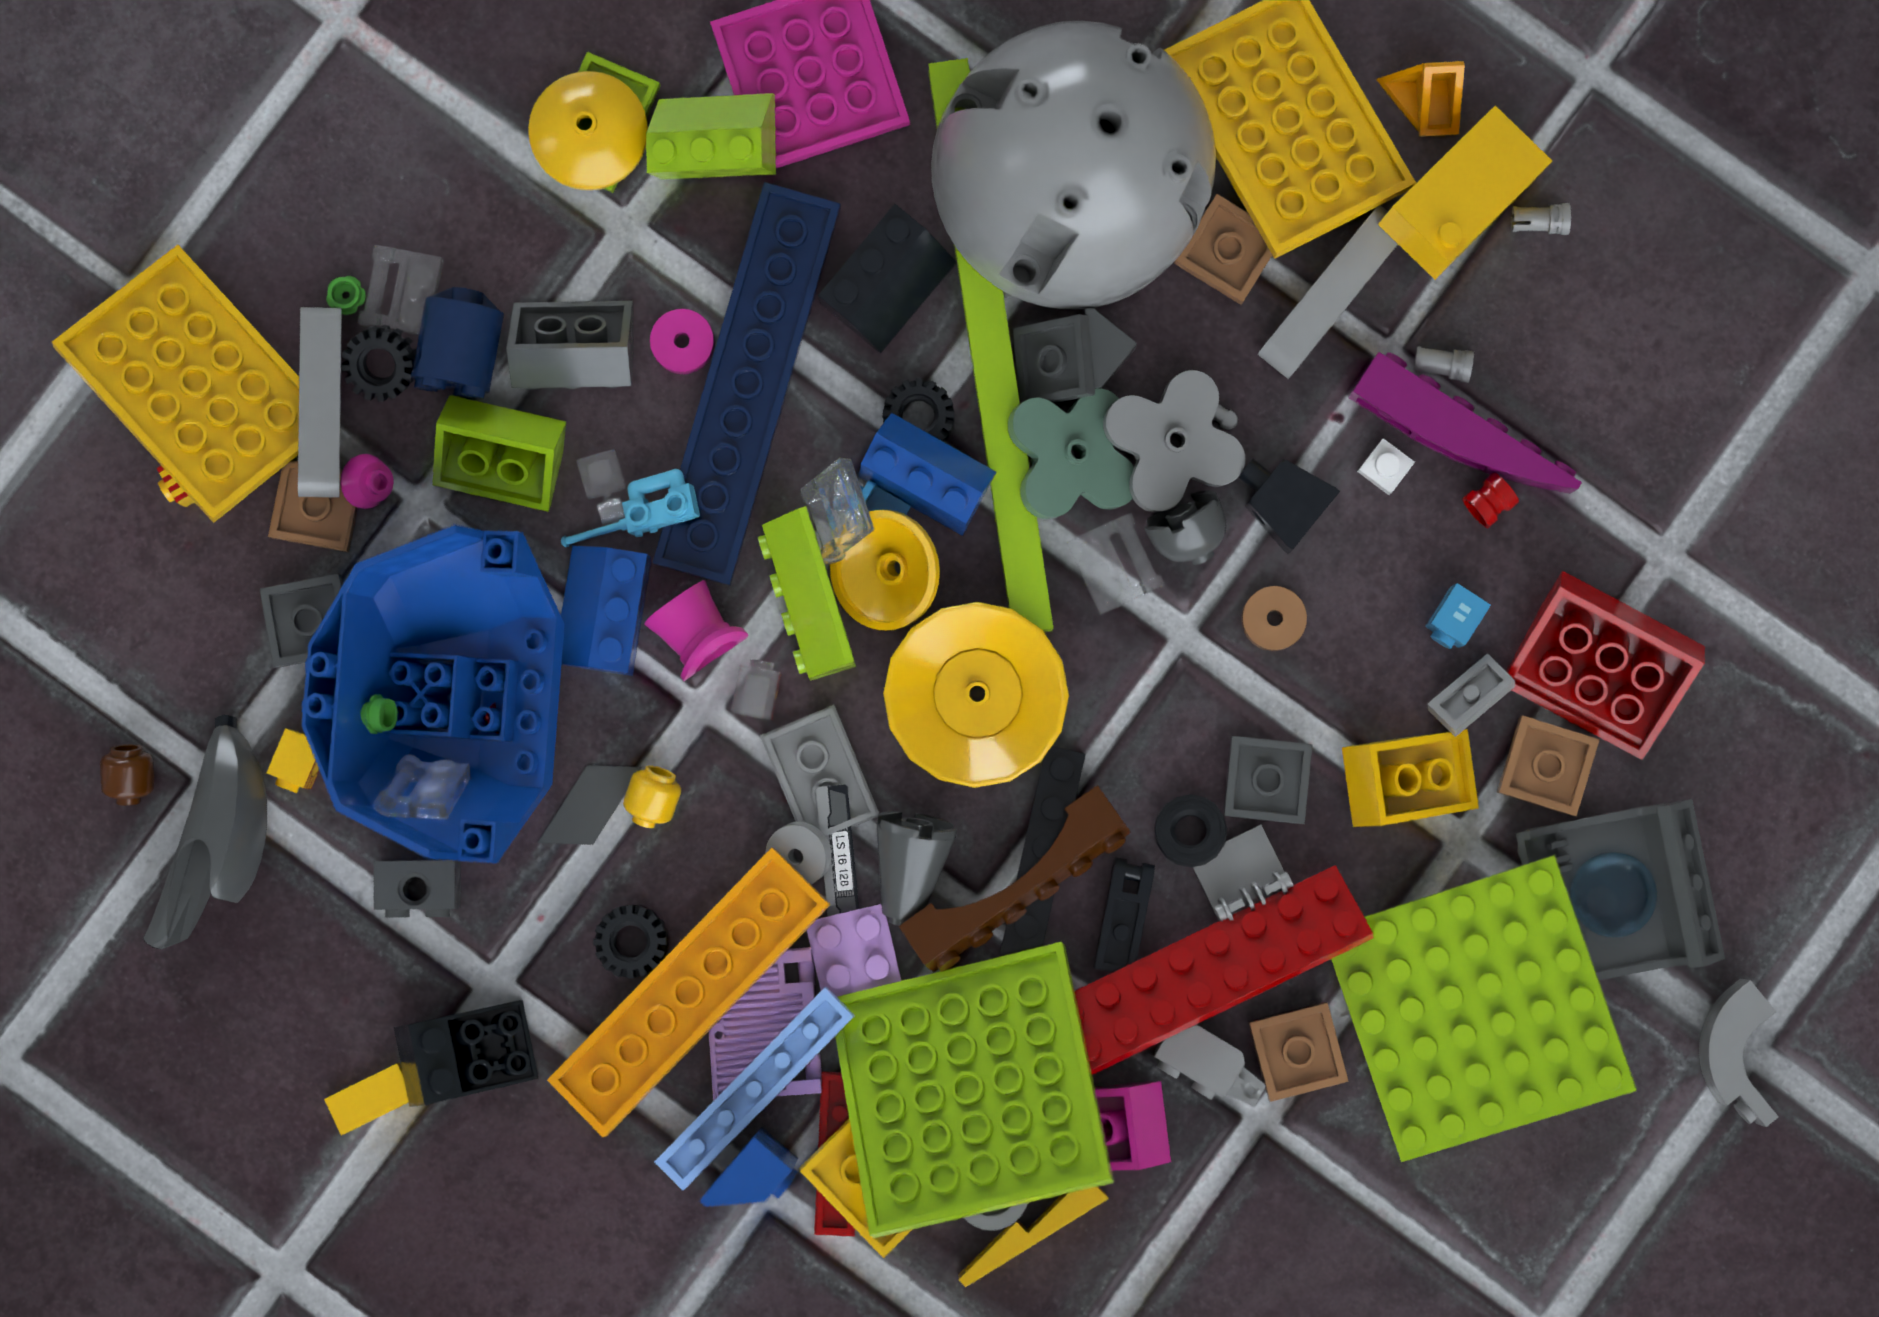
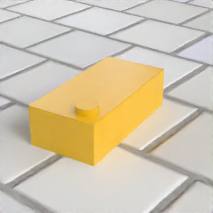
(1464, 192)

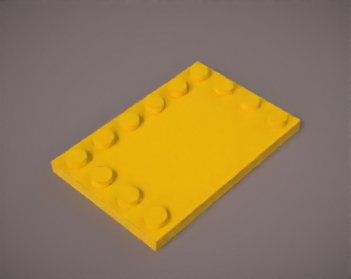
(1291, 122)
(190, 381)

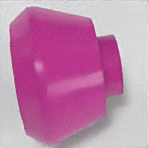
(366, 481)

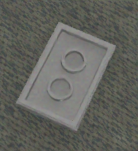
(815, 755)

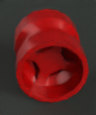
(1490, 500)

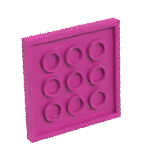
(821, 65)

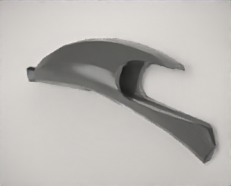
(220, 837)

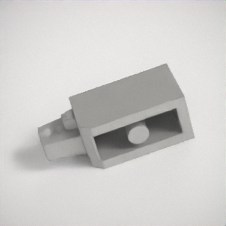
(1210, 1063)

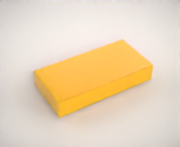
(368, 1099)

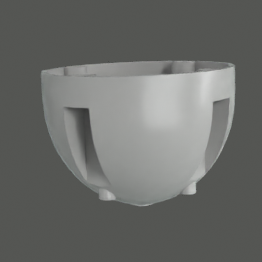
(1016, 159)

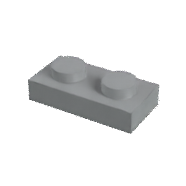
(1471, 695)

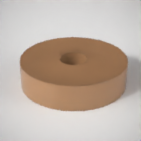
(1292, 618)

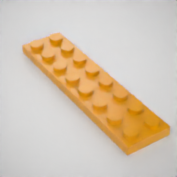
(688, 992)

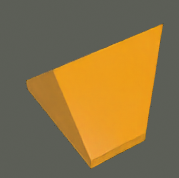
(1428, 96)

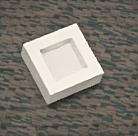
(1386, 466)

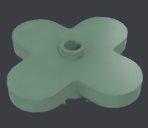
(1055, 475)

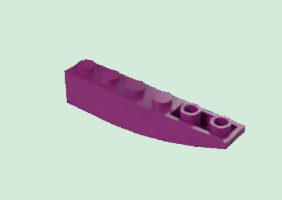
(1452, 427)

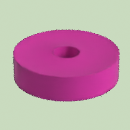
(679, 323)

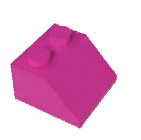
(1134, 1124)

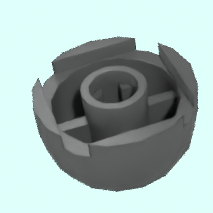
(1189, 529)

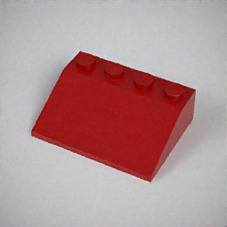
(1604, 665)

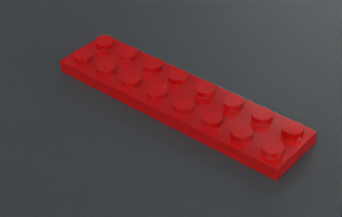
(1219, 967)

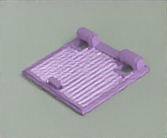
(759, 1019)

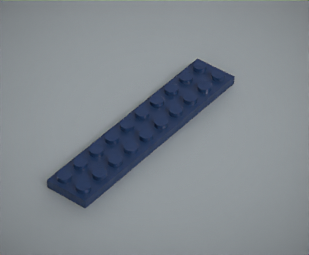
(749, 379)

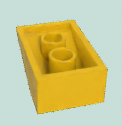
(1409, 778)

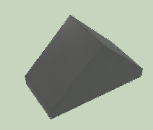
(1108, 346)

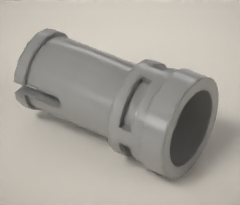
(1553, 219)
(1454, 364)

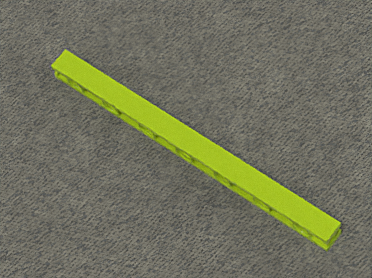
(996, 400)

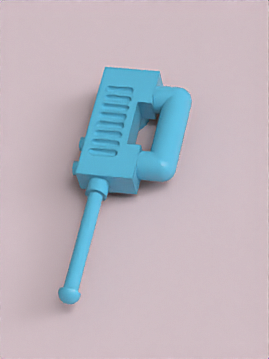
(647, 516)

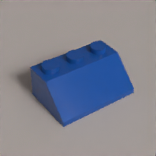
(926, 473)
(604, 608)
(754, 1174)

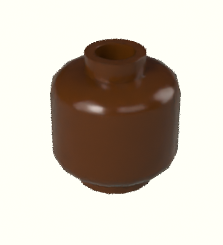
(127, 774)

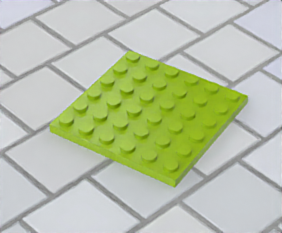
(1482, 1010)
(970, 1091)

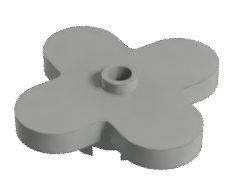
(1145, 432)

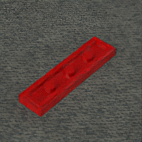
(832, 1116)

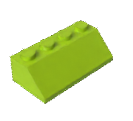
(808, 595)

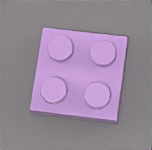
(853, 951)

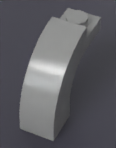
(1722, 1049)

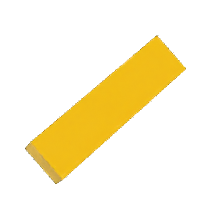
(1018, 1238)

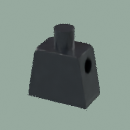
(1286, 500)

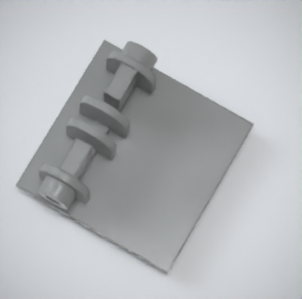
(1243, 874)

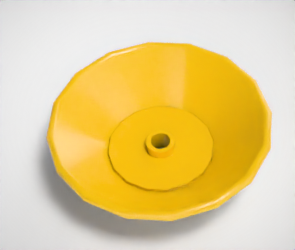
(932, 701)

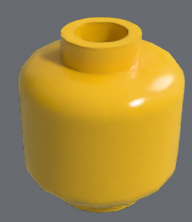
(652, 796)

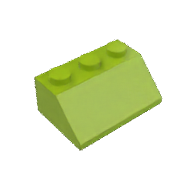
(712, 137)
(498, 452)

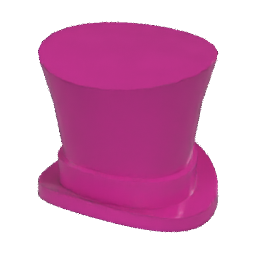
(695, 629)

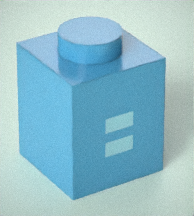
(1457, 617)

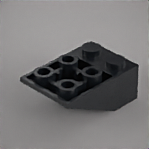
(465, 1053)

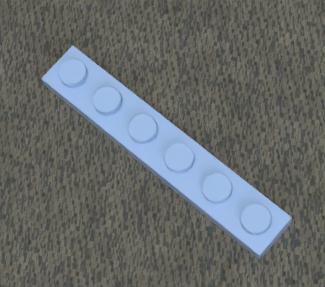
(754, 1088)

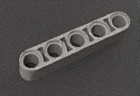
(1329, 296)
(319, 402)

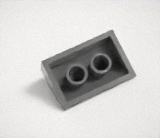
(571, 344)

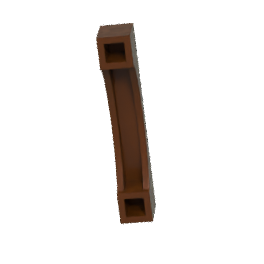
(945, 933)

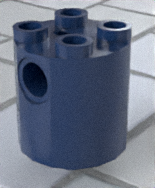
(457, 343)

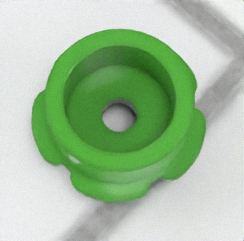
(346, 284)
(379, 714)

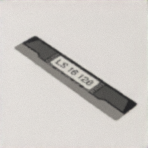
(841, 876)

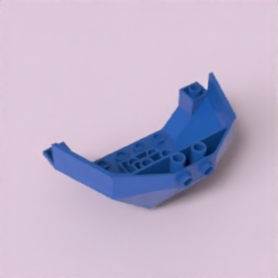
(444, 637)

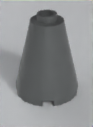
(910, 861)

